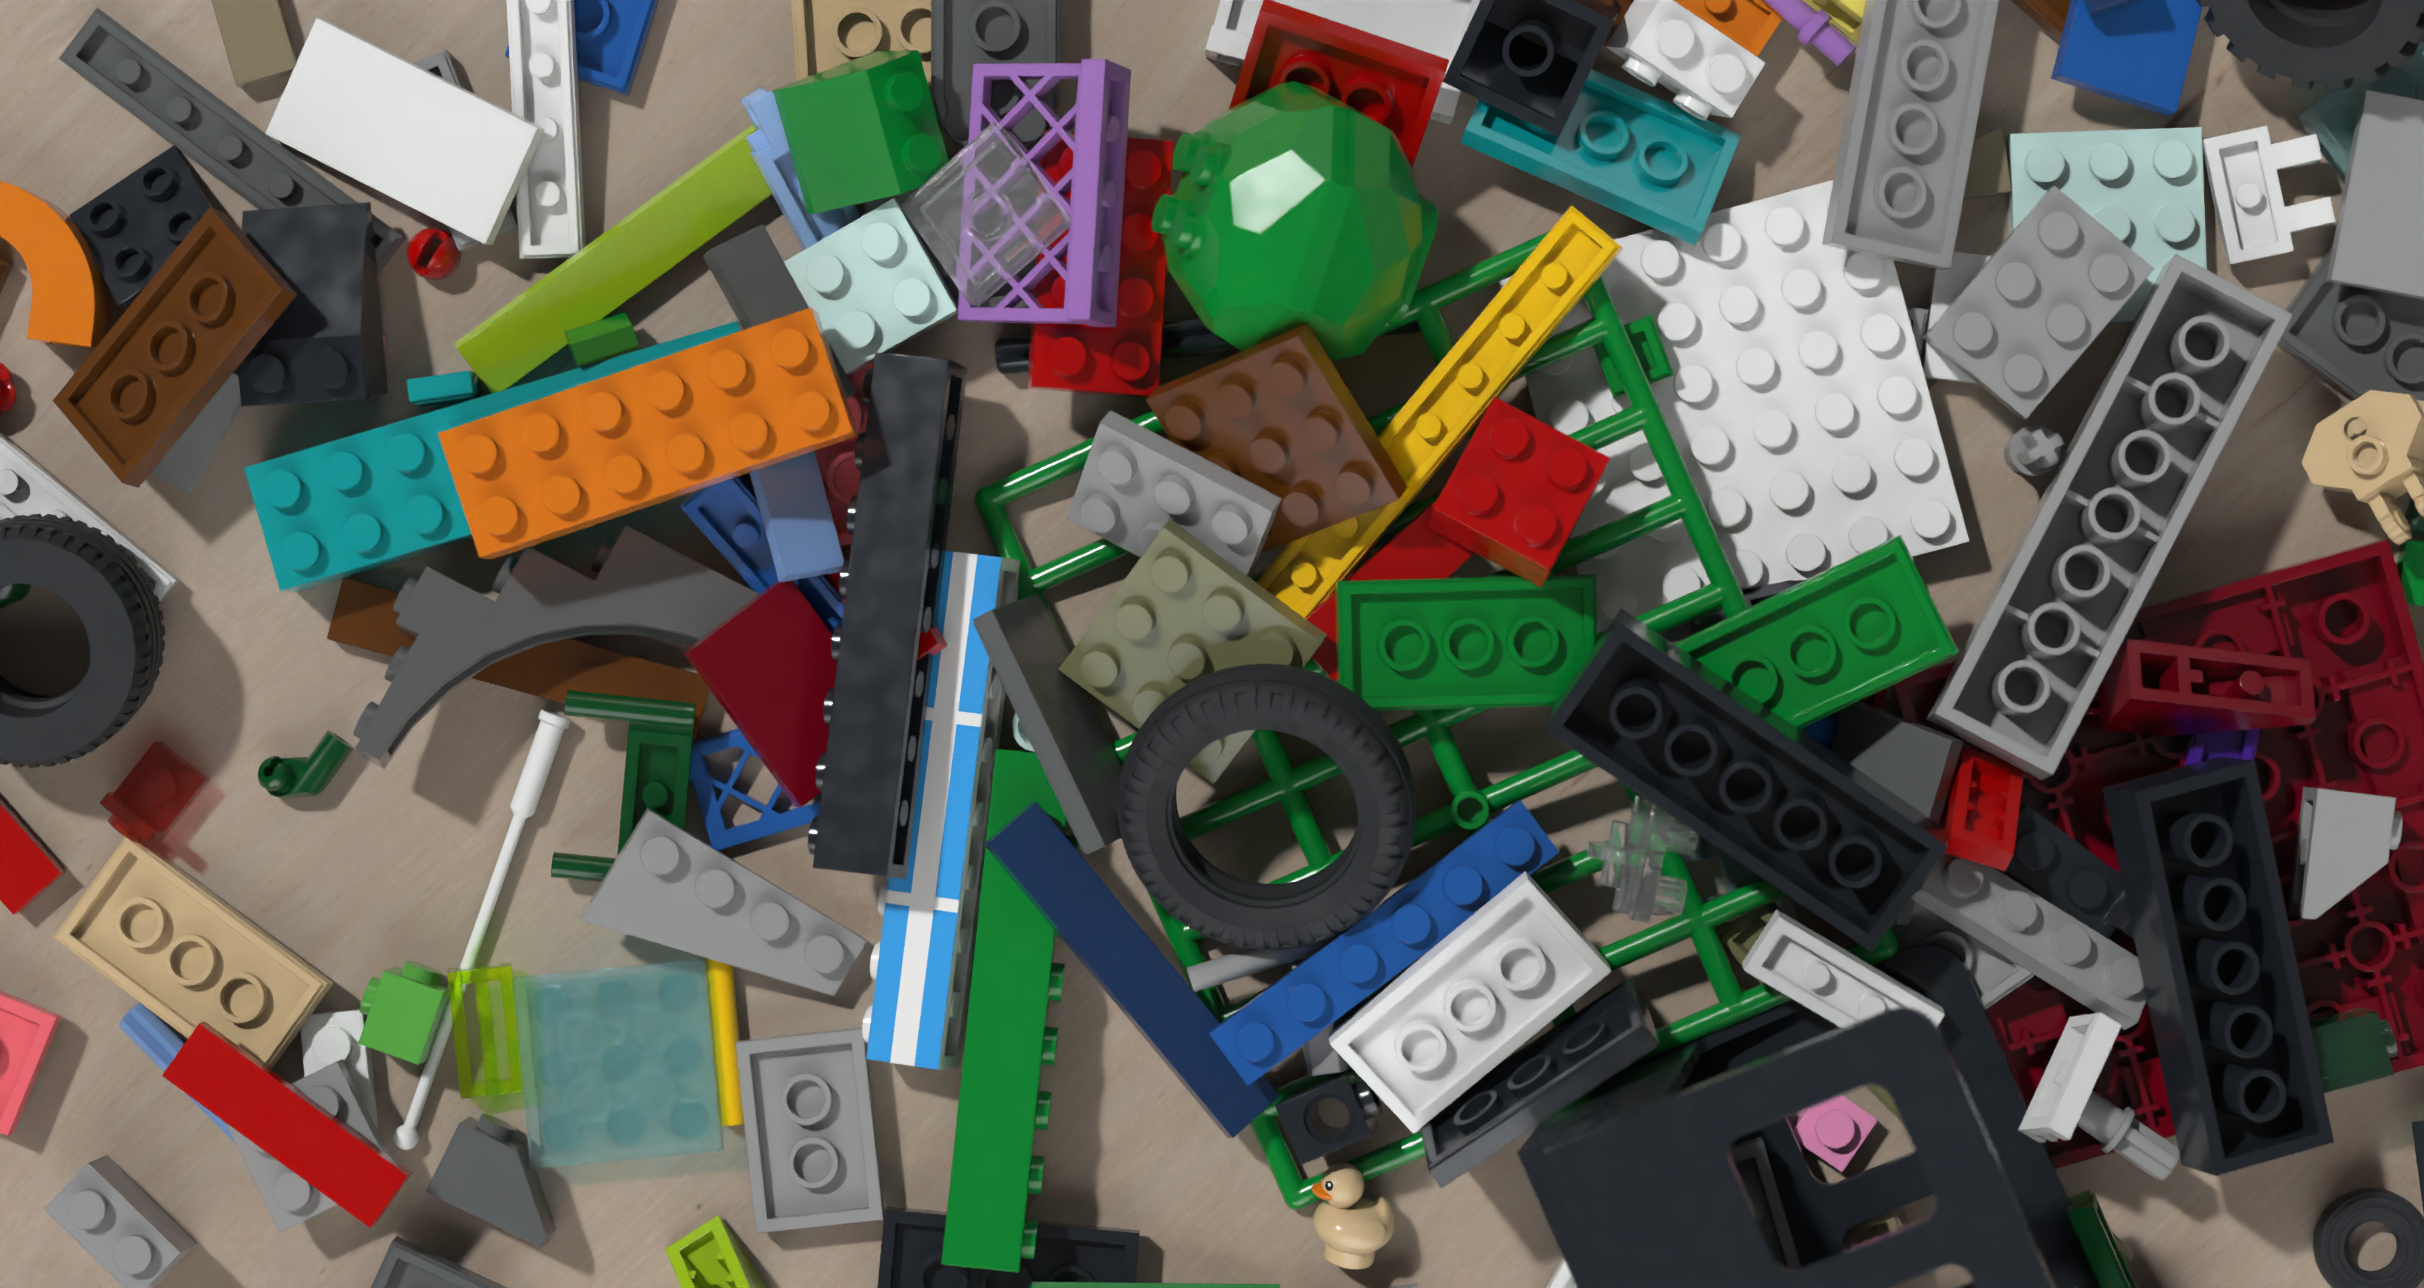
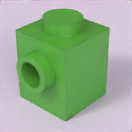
(404, 1011)

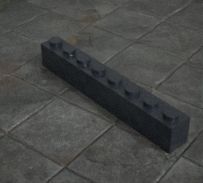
(889, 599)

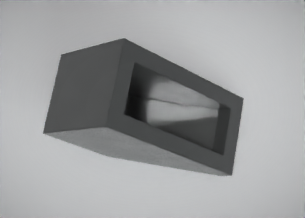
(492, 1179)

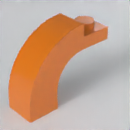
(67, 288)

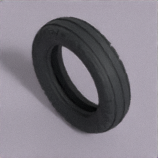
(1243, 910)

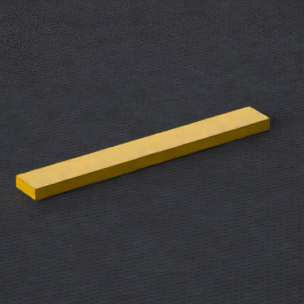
(1453, 401)

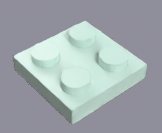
(872, 286)

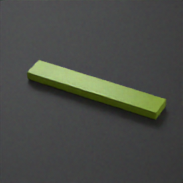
(616, 265)

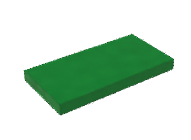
(1830, 636)
(1463, 640)

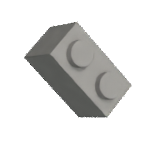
(120, 1225)

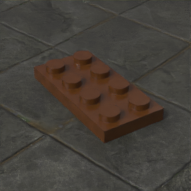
(174, 347)

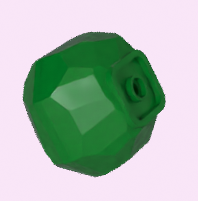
(1294, 221)

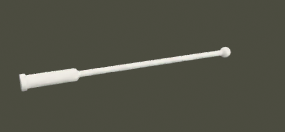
(523, 806)

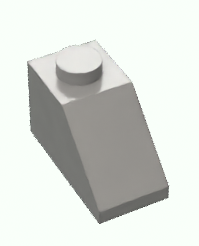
(2339, 846)

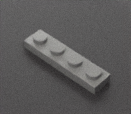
(2036, 936)

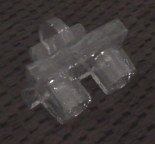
(1636, 858)

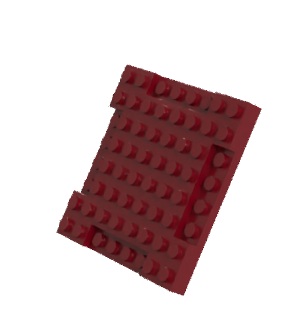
(2366, 739)

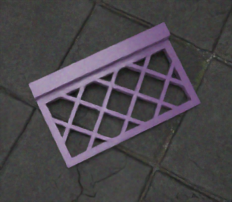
(1094, 184)

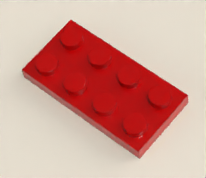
(1122, 357)

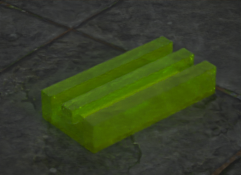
(480, 976)

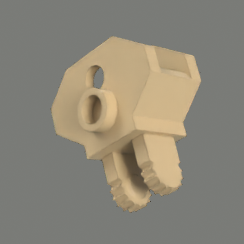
(2373, 456)

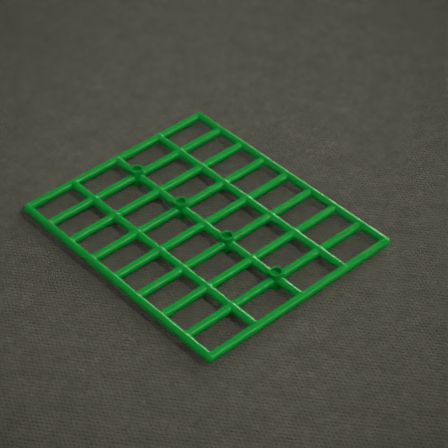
(1470, 804)

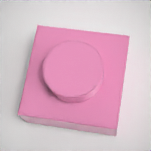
(1834, 1130)

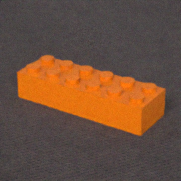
(648, 434)

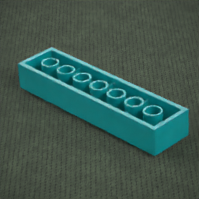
(391, 487)

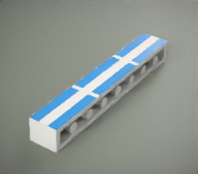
(933, 913)

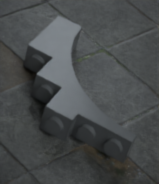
(540, 601)

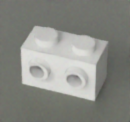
(1686, 56)

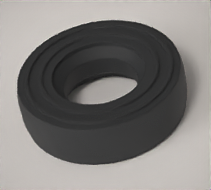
(2351, 1211)

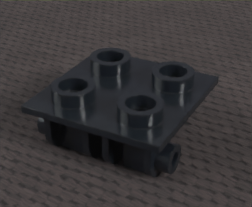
(141, 222)

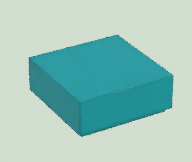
(444, 389)

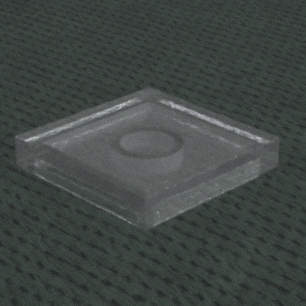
(986, 214)

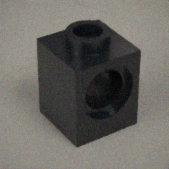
(1306, 1129)

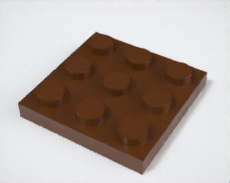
(1287, 427)

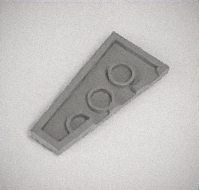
(707, 904)

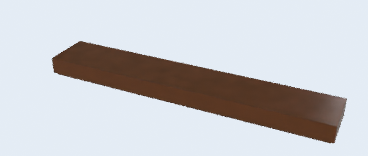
(548, 670)

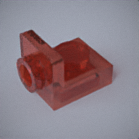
(154, 795)

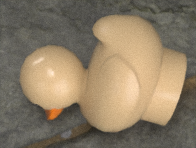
(1346, 1222)

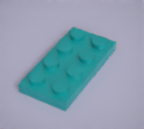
(1619, 153)

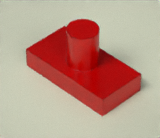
(1984, 809)

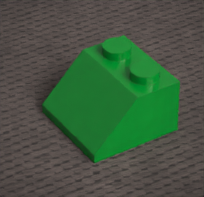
(862, 130)

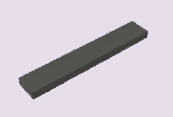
(205, 125)

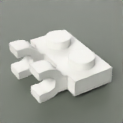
(2249, 194)

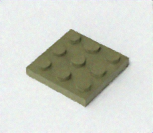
(1179, 620)

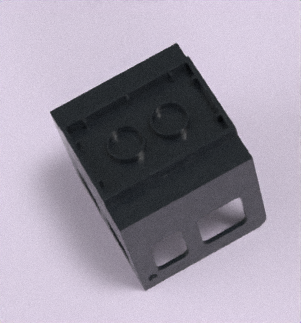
(1648, 1186)

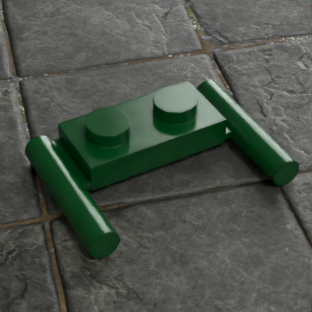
(655, 767)

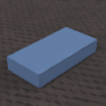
(797, 518)

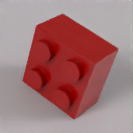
(1518, 492)

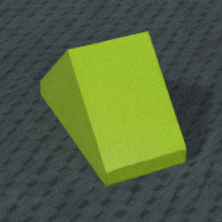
(712, 1259)

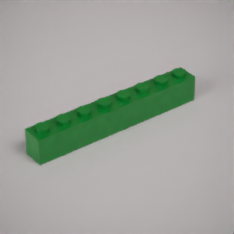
(1005, 1048)

